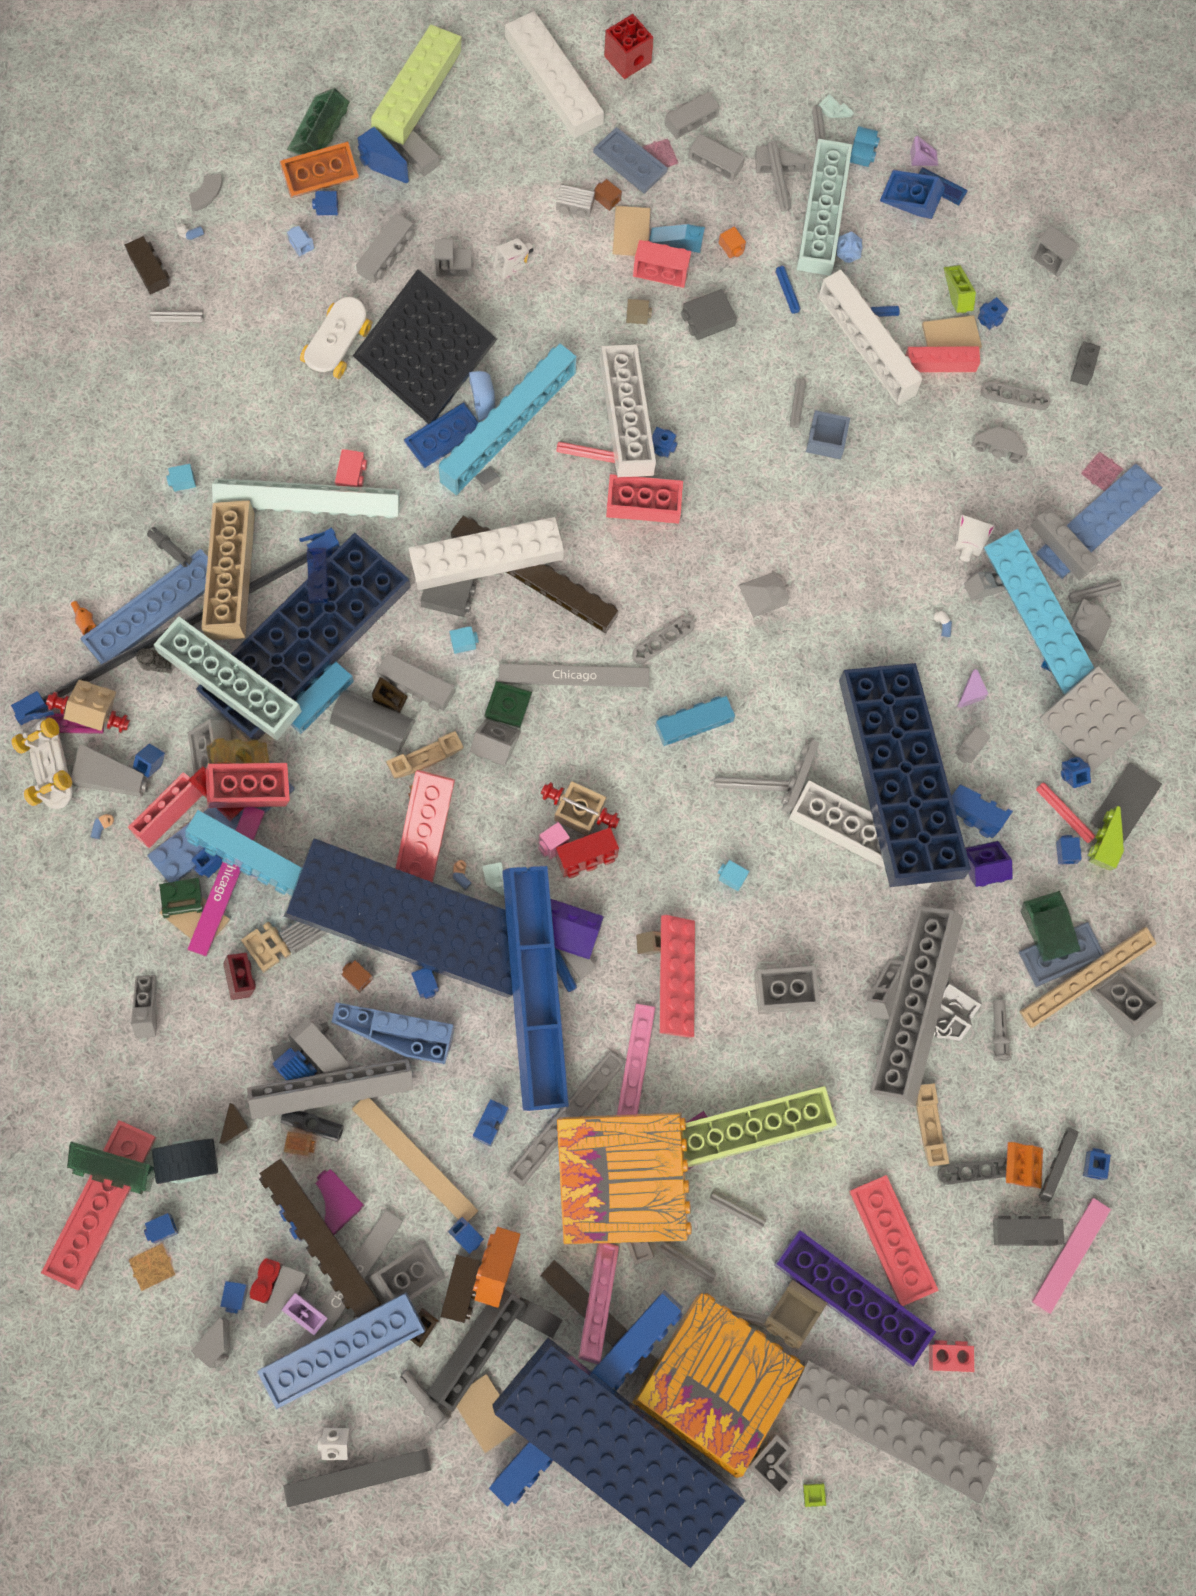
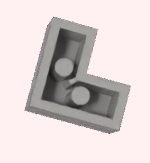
(452, 261)
(766, 1463)

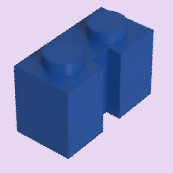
(493, 1114)

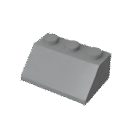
(202, 737)

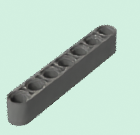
(357, 1477)

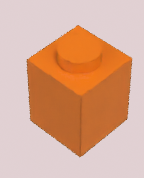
(732, 242)

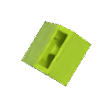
(1109, 842)

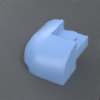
(482, 392)

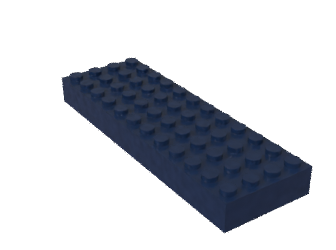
(305, 637)
(903, 775)
(403, 917)
(618, 1452)

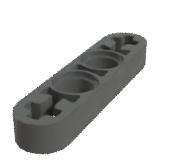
(1058, 1164)
(975, 1168)

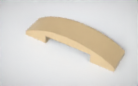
(426, 756)
(930, 1126)

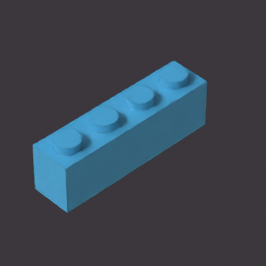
(321, 695)
(694, 720)

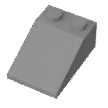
(1128, 1003)
(409, 1273)

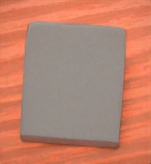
(487, 479)

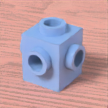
(849, 247)

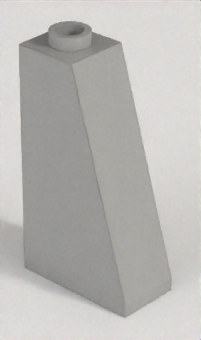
(105, 774)

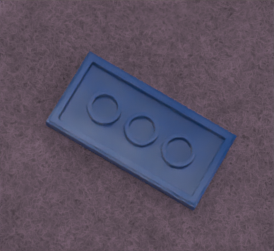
(441, 435)

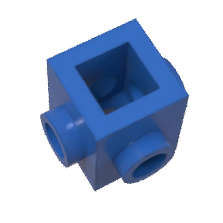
(992, 313)
(664, 442)
(1076, 772)

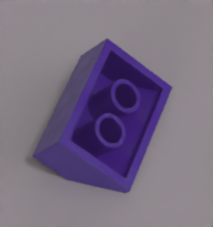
(575, 928)

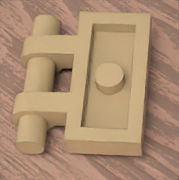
(261, 951)

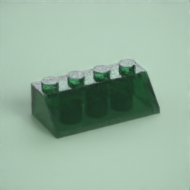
(319, 122)
(110, 1167)

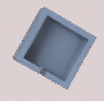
(828, 434)

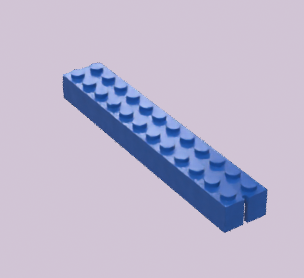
(535, 988)
(621, 1359)

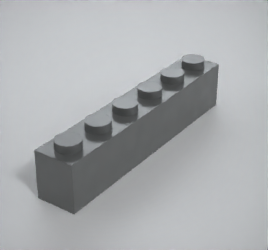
(475, 1351)

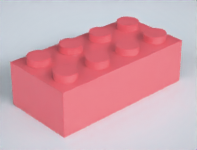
(644, 499)
(247, 785)

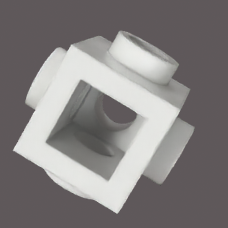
(334, 1444)

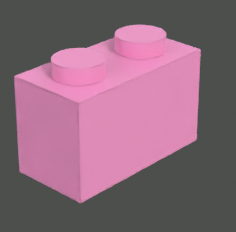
(552, 838)

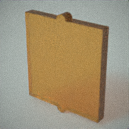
(151, 1267)

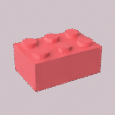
(661, 263)

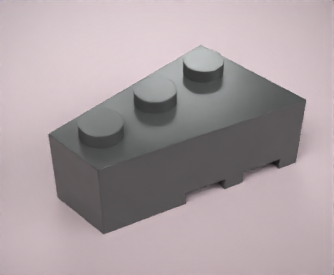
(1028, 1231)

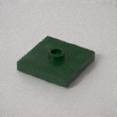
(508, 704)

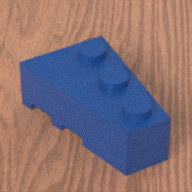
(978, 812)

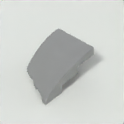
(953, 1006)

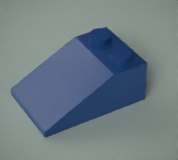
(381, 156)
(913, 193)

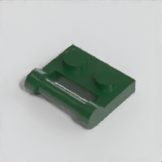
(178, 892)

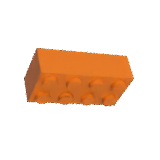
(319, 169)

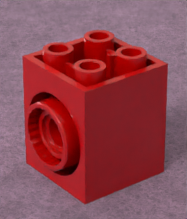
(628, 46)

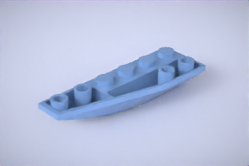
(400, 1033)

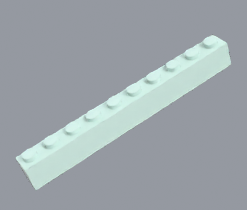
(309, 497)

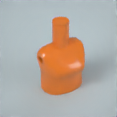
(83, 618)

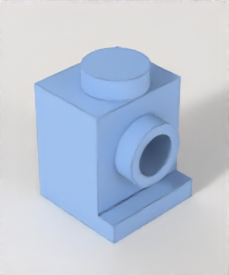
(300, 240)

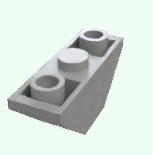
(1001, 442)

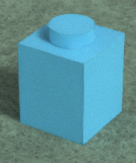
(181, 477)
(463, 639)
(732, 875)

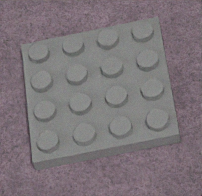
(1094, 718)

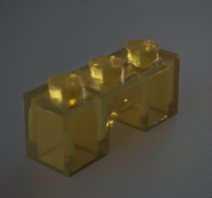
(225, 751)

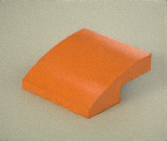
(1024, 1165)

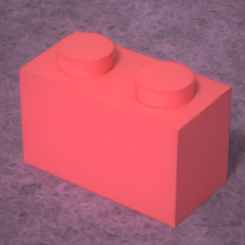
(351, 468)

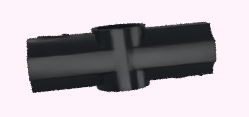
(324, 1128)

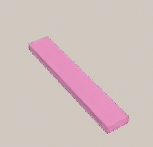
(636, 1060)
(1071, 1255)
(598, 1303)

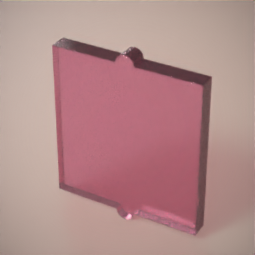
(662, 152)
(1102, 471)

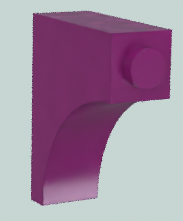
(339, 1200)

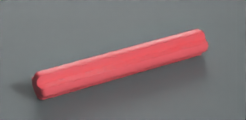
(586, 452)
(1065, 812)

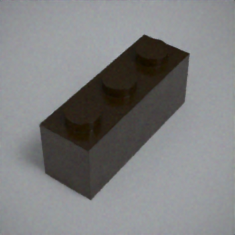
(147, 264)
(461, 1289)

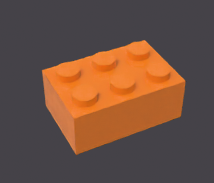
(496, 1266)

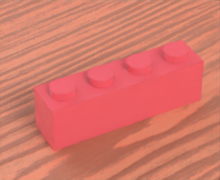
(944, 358)
(164, 811)

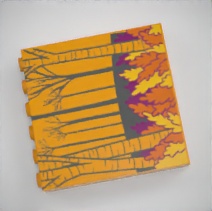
(623, 1178)
(719, 1384)

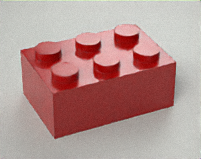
(587, 853)

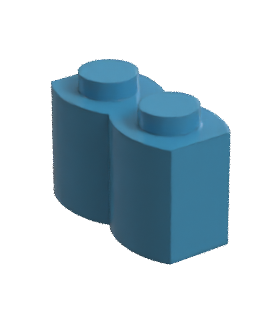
(863, 146)

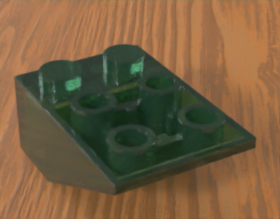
(1050, 926)

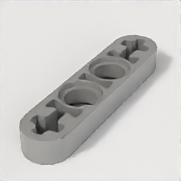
(1015, 395)
(661, 638)

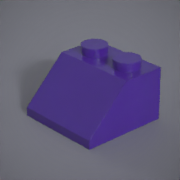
(989, 864)

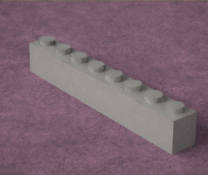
(329, 1089)

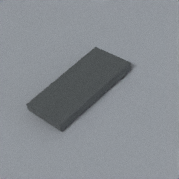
(1132, 794)

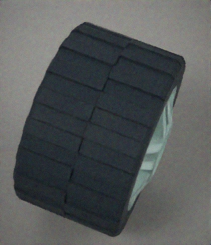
(184, 1161)

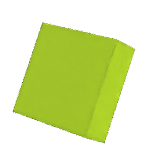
(814, 1495)

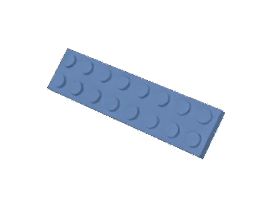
(1106, 514)
(148, 610)
(175, 854)
(341, 1350)

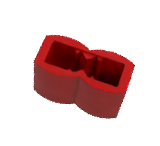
(264, 1284)

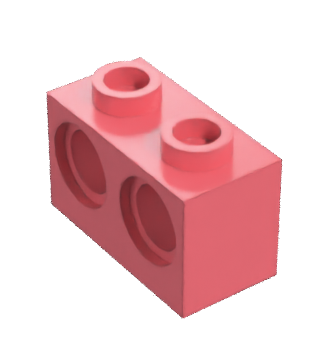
(951, 1361)

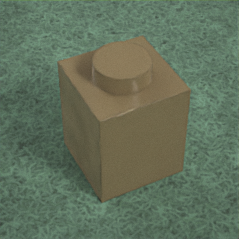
(638, 311)
(649, 943)

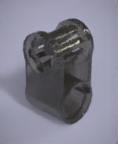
(156, 663)

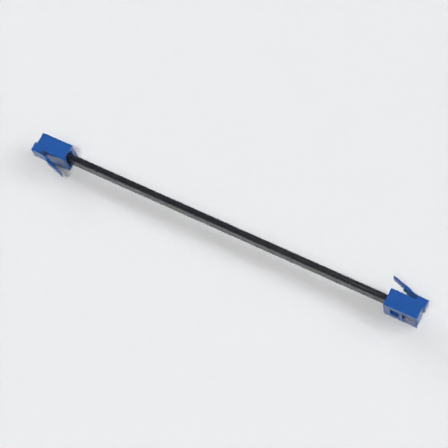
(35, 705)

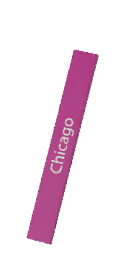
(223, 889)

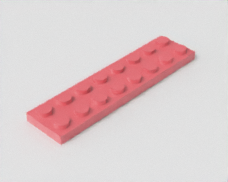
(95, 1212)

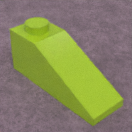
(960, 289)

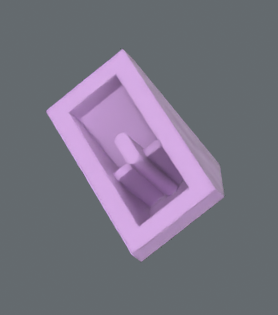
(922, 153)
(974, 690)
(304, 1313)

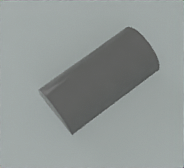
(371, 721)

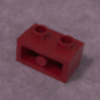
(239, 976)

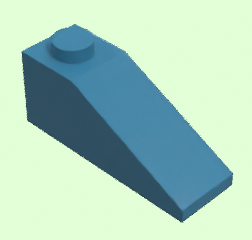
(679, 236)

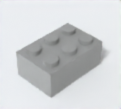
(787, 989)

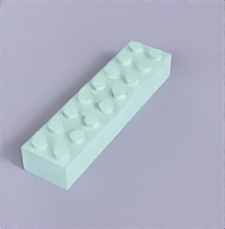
(824, 207)
(227, 678)

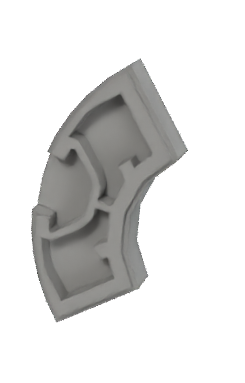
(207, 193)

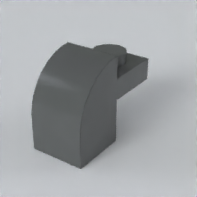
(539, 1318)

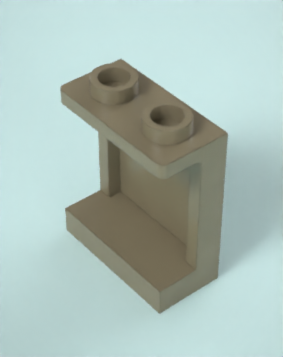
(795, 1314)

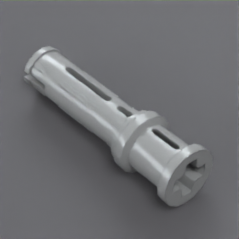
(1001, 1040)
(431, 1407)

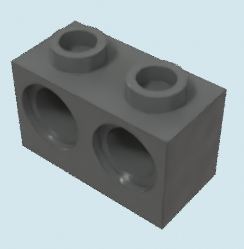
(1085, 363)

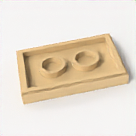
(629, 228)
(952, 332)
(188, 921)
(479, 1414)

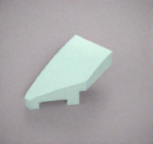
(833, 109)
(494, 877)

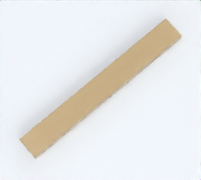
(1088, 977)
(415, 1159)

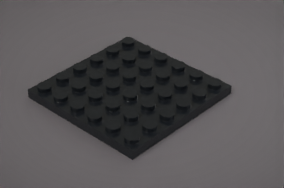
(424, 347)

